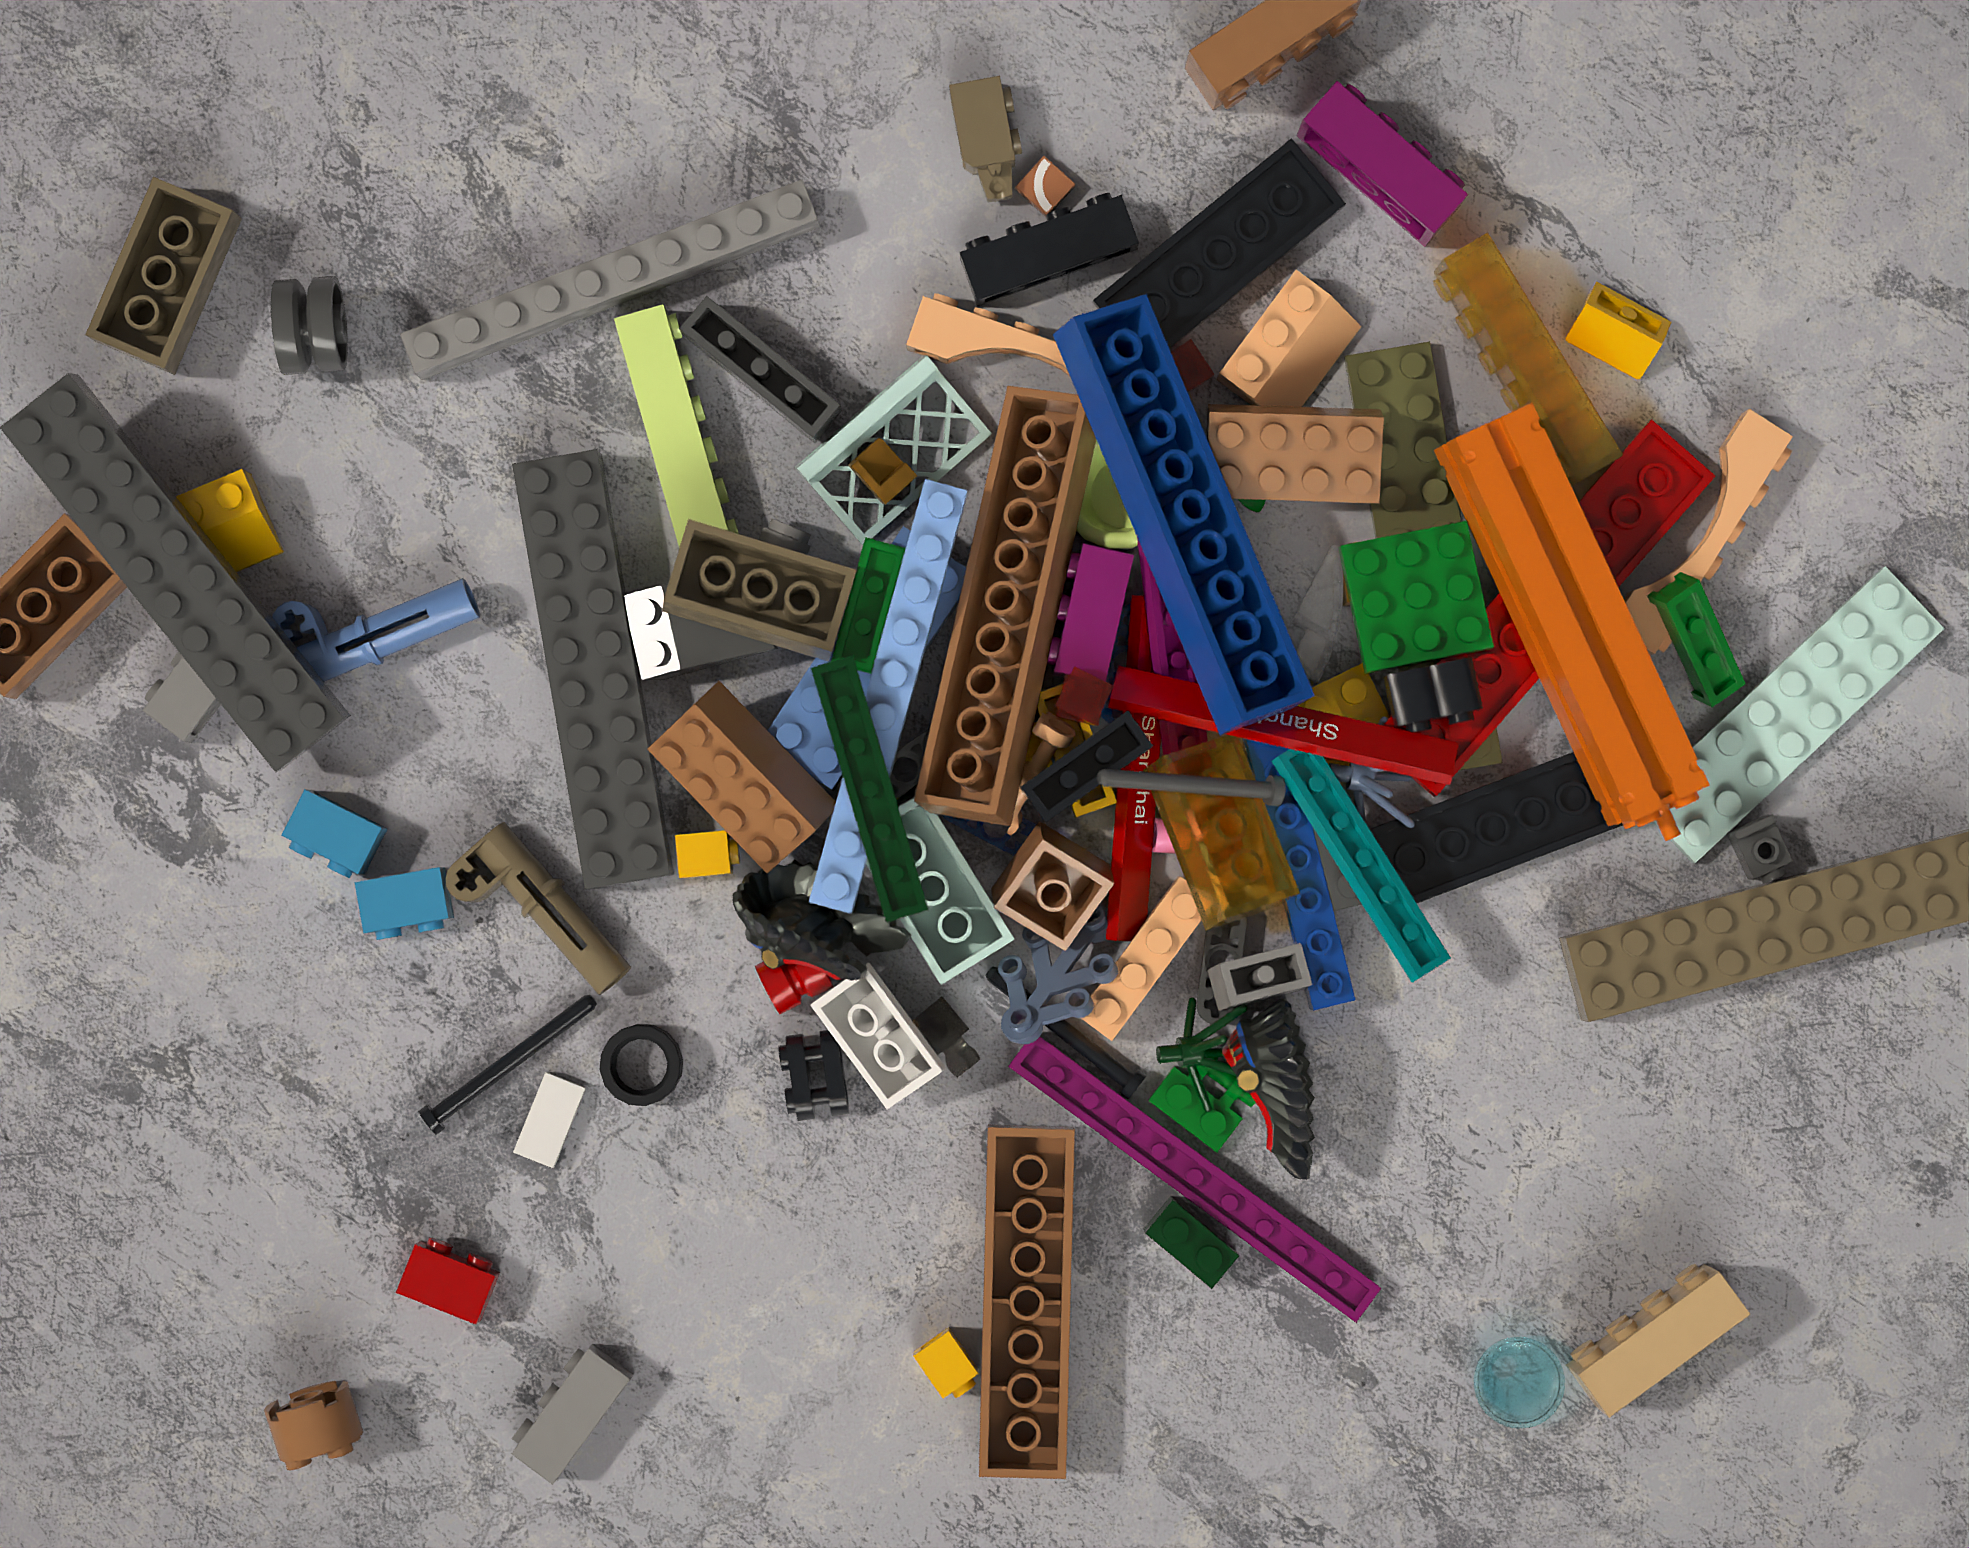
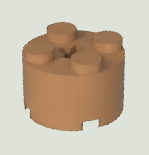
(314, 1423)

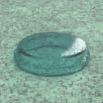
(1519, 1382)

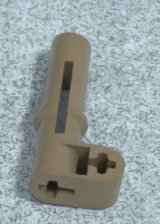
(510, 862)

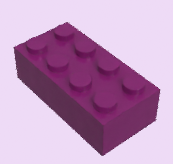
(1381, 162)

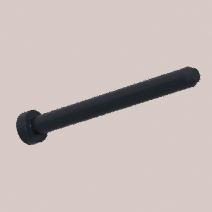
(1083, 1045)

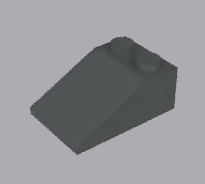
(678, 646)

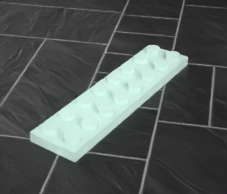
(1802, 706)

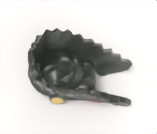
(807, 934)
(1273, 1070)

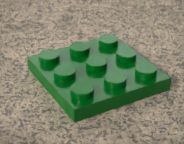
(1415, 597)

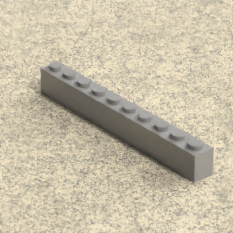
(610, 280)

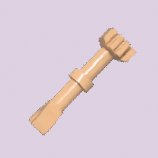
(1054, 734)

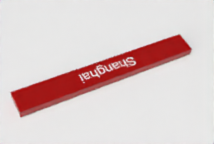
(1294, 729)
(1134, 809)

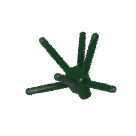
(1193, 1050)

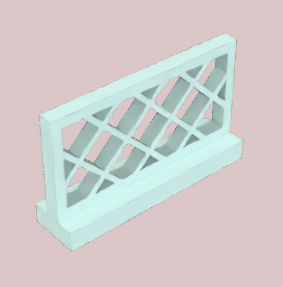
(871, 419)

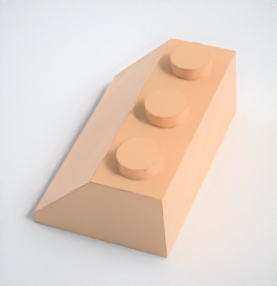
(1290, 346)

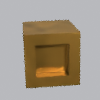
(882, 471)

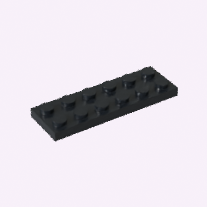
(1230, 243)
(1493, 828)

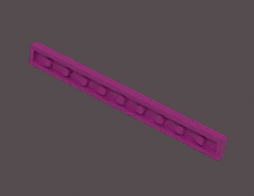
(1195, 1177)

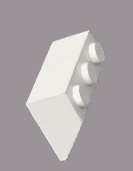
(878, 1037)

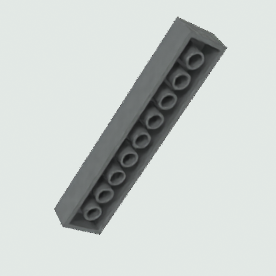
(175, 571)
(592, 669)

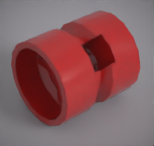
(791, 981)

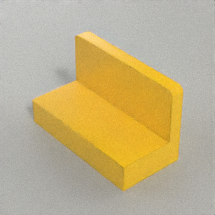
(1618, 331)

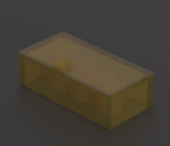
(1221, 840)

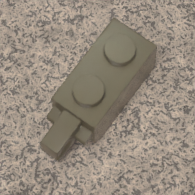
(985, 135)

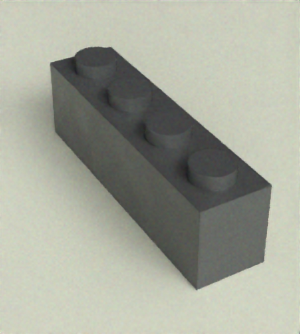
(760, 369)

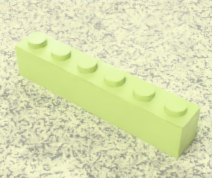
(673, 419)

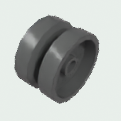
(309, 325)

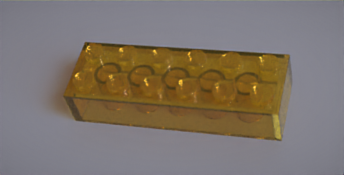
(1524, 355)

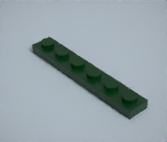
(869, 788)

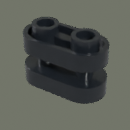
(801, 1097)

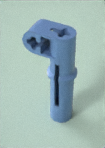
(446, 609)

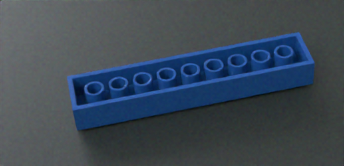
(1183, 514)

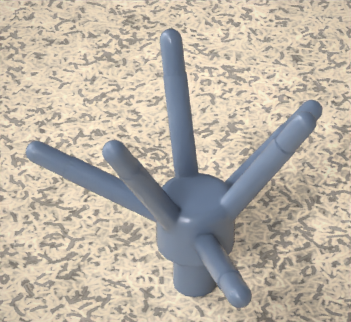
(1362, 780)

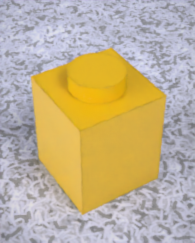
(706, 854)
(947, 1364)

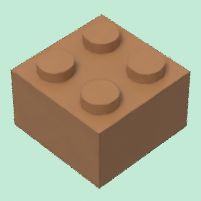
(1052, 886)

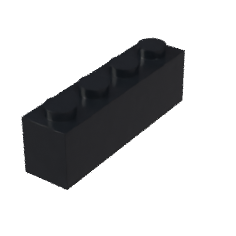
(1048, 249)

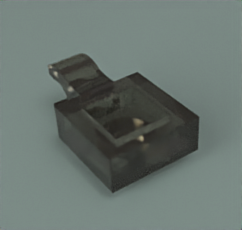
(944, 1034)

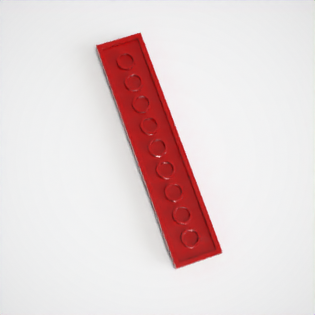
(1628, 515)

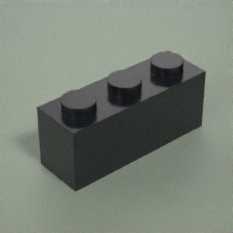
(1078, 770)

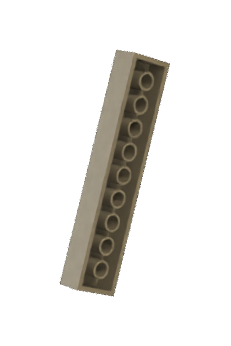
(1769, 927)

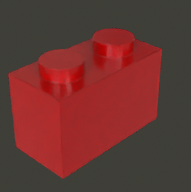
(448, 1280)

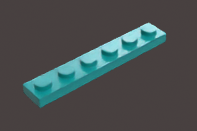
(1362, 862)

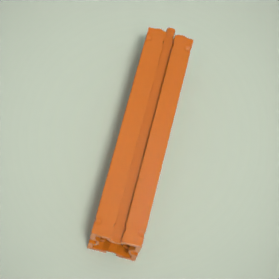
(1573, 621)

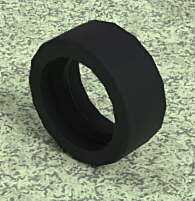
(616, 1085)

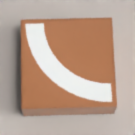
(1045, 186)

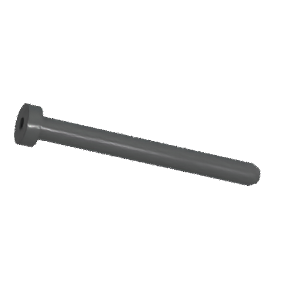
(1270, 790)

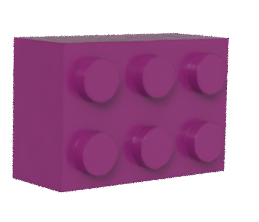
(1091, 611)

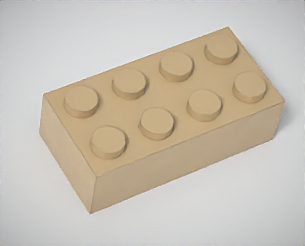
(1656, 1338)

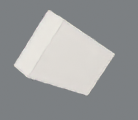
(549, 1119)

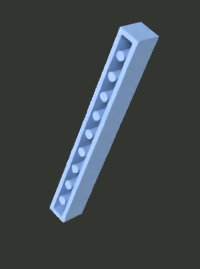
(894, 677)

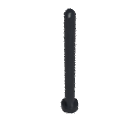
(435, 1116)

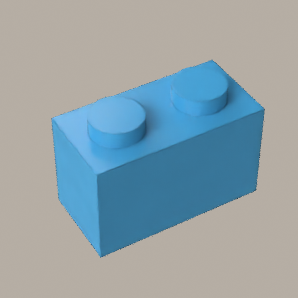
(334, 833)
(404, 901)

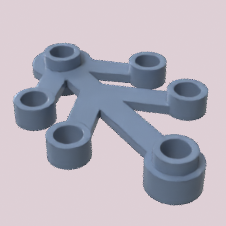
(1053, 981)

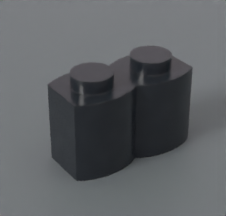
(1433, 694)

